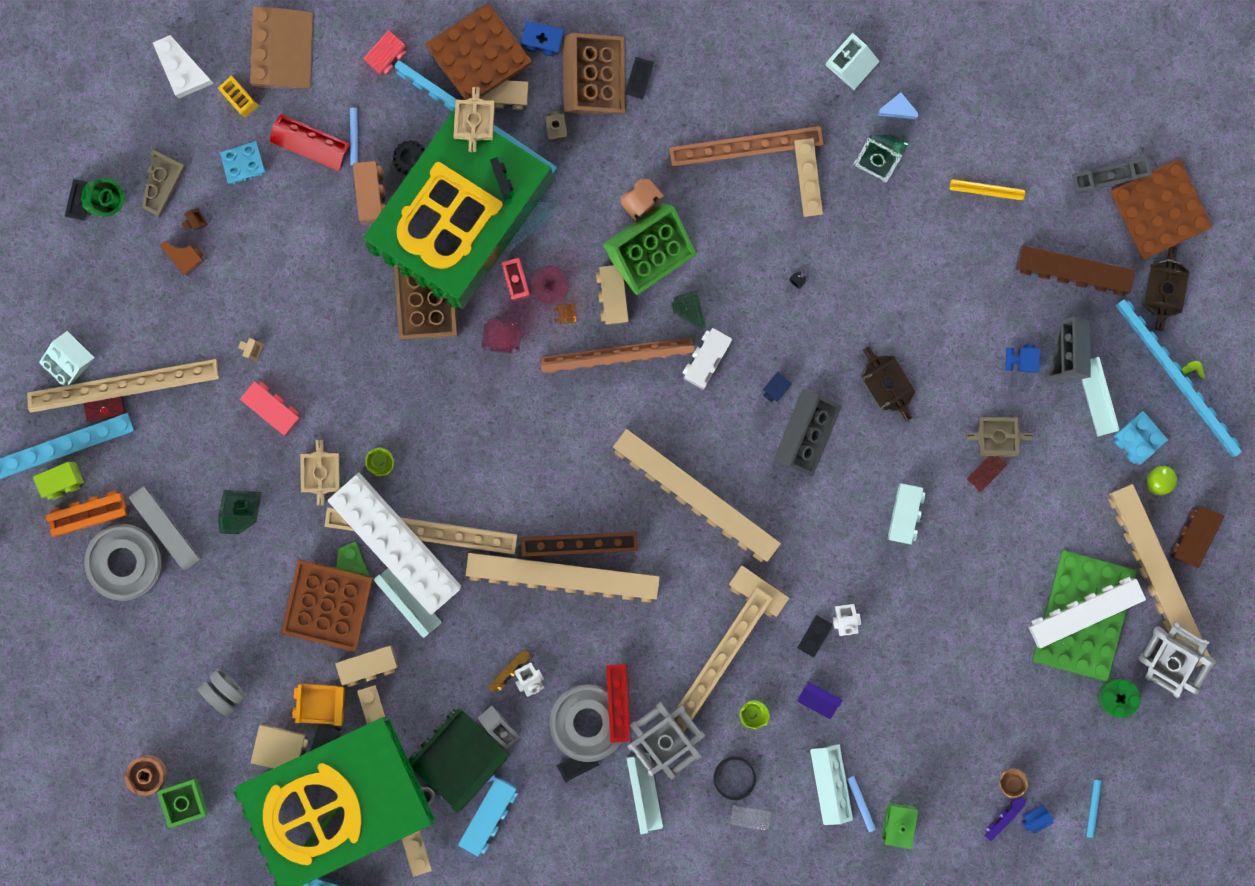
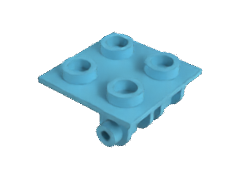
(242, 163)

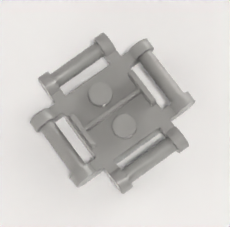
(1176, 660)
(665, 741)

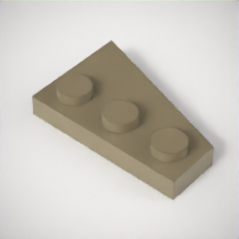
(162, 181)

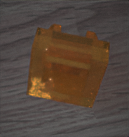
(566, 313)

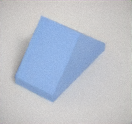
(899, 108)

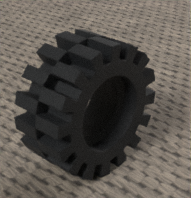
(401, 150)

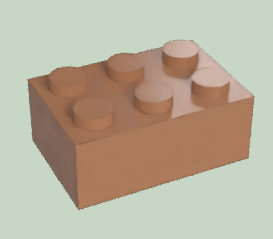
(369, 190)

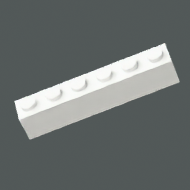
(1087, 612)

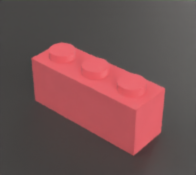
(271, 407)

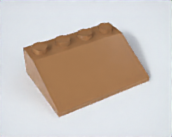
(281, 48)
(593, 74)
(421, 312)

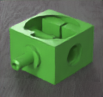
(899, 825)

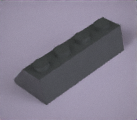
(807, 432)

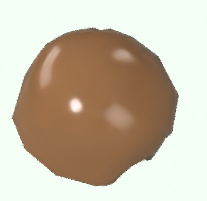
(1013, 783)

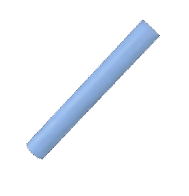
(353, 136)
(861, 804)

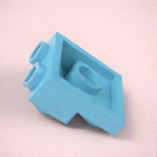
(1139, 438)

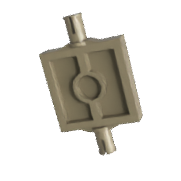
(999, 436)

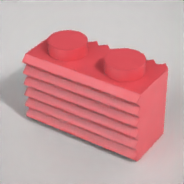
(385, 53)
(515, 279)

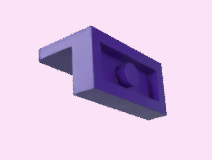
(819, 700)

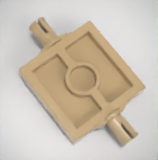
(474, 119)
(320, 472)

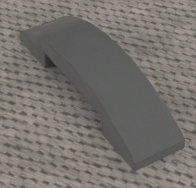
(1111, 175)

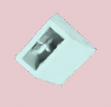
(852, 61)
(66, 359)

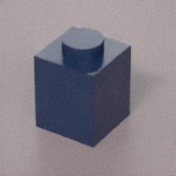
(776, 388)

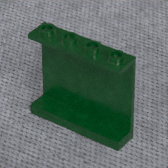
(458, 759)

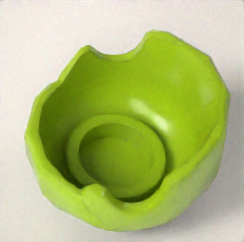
(375, 458)
(1161, 480)
(748, 712)

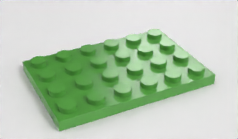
(1094, 647)

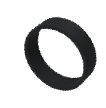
(754, 781)

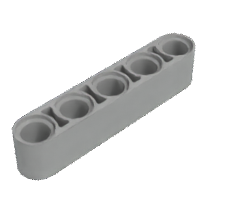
(164, 529)

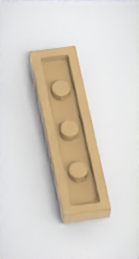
(808, 177)

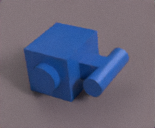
(1027, 359)
(1037, 819)

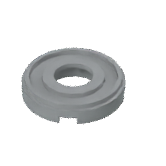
(147, 567)
(562, 726)

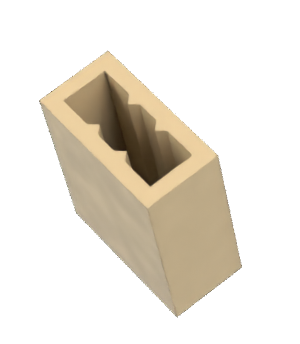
(277, 746)

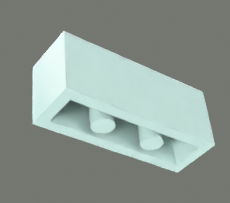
(906, 514)

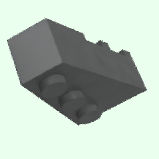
(1072, 352)

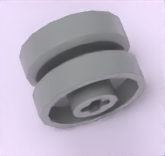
(222, 692)

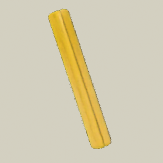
(986, 189)

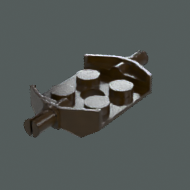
(1157, 301)
(888, 399)

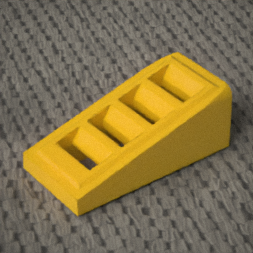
(247, 105)

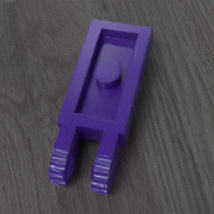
(1005, 817)

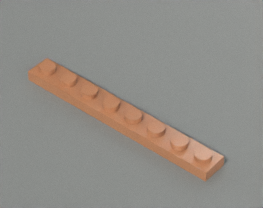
(742, 146)
(617, 354)

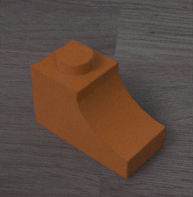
(186, 258)

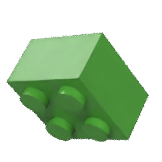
(183, 802)

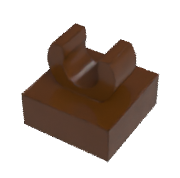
(194, 220)

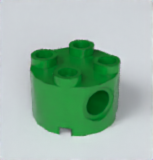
(102, 197)

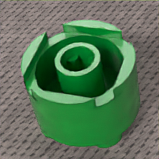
(1130, 698)

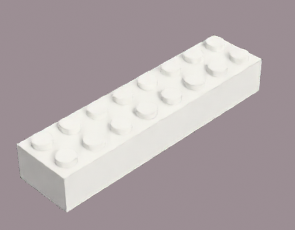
(394, 543)

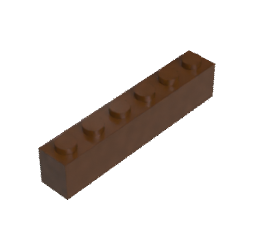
(1076, 270)
(579, 544)

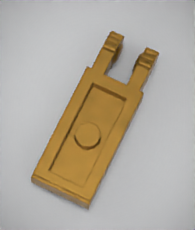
(499, 682)

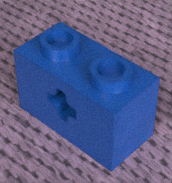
(552, 35)

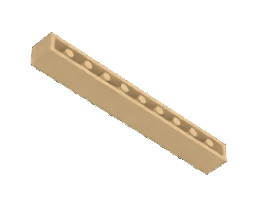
(696, 495)
(1153, 561)
(562, 576)

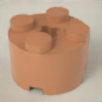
(641, 199)
(140, 766)

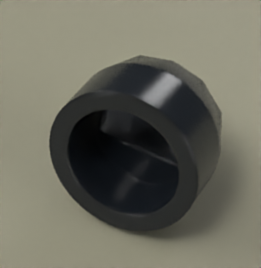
(797, 280)

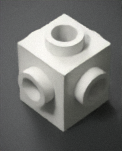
(846, 620)
(529, 680)

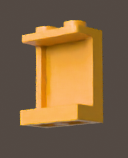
(319, 704)

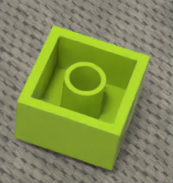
(59, 480)

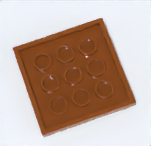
(478, 53)
(1161, 209)
(327, 605)

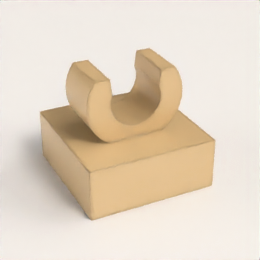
(251, 349)

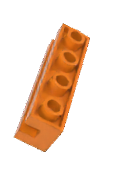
(88, 514)

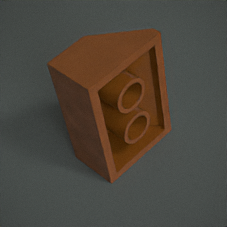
(1196, 536)

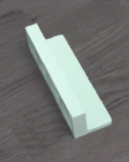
(1099, 400)
(407, 603)
(831, 785)
(644, 795)

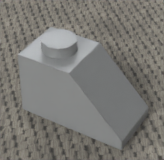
(498, 727)

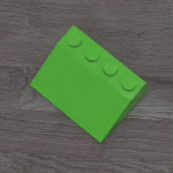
(650, 248)

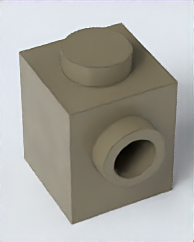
(556, 126)

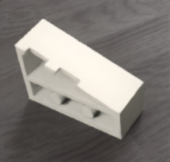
(180, 69)
(707, 358)

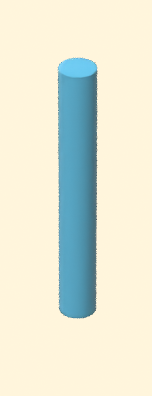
(1094, 808)

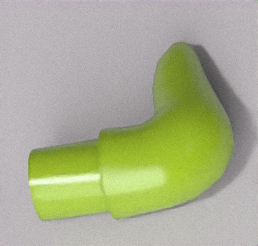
(1194, 365)

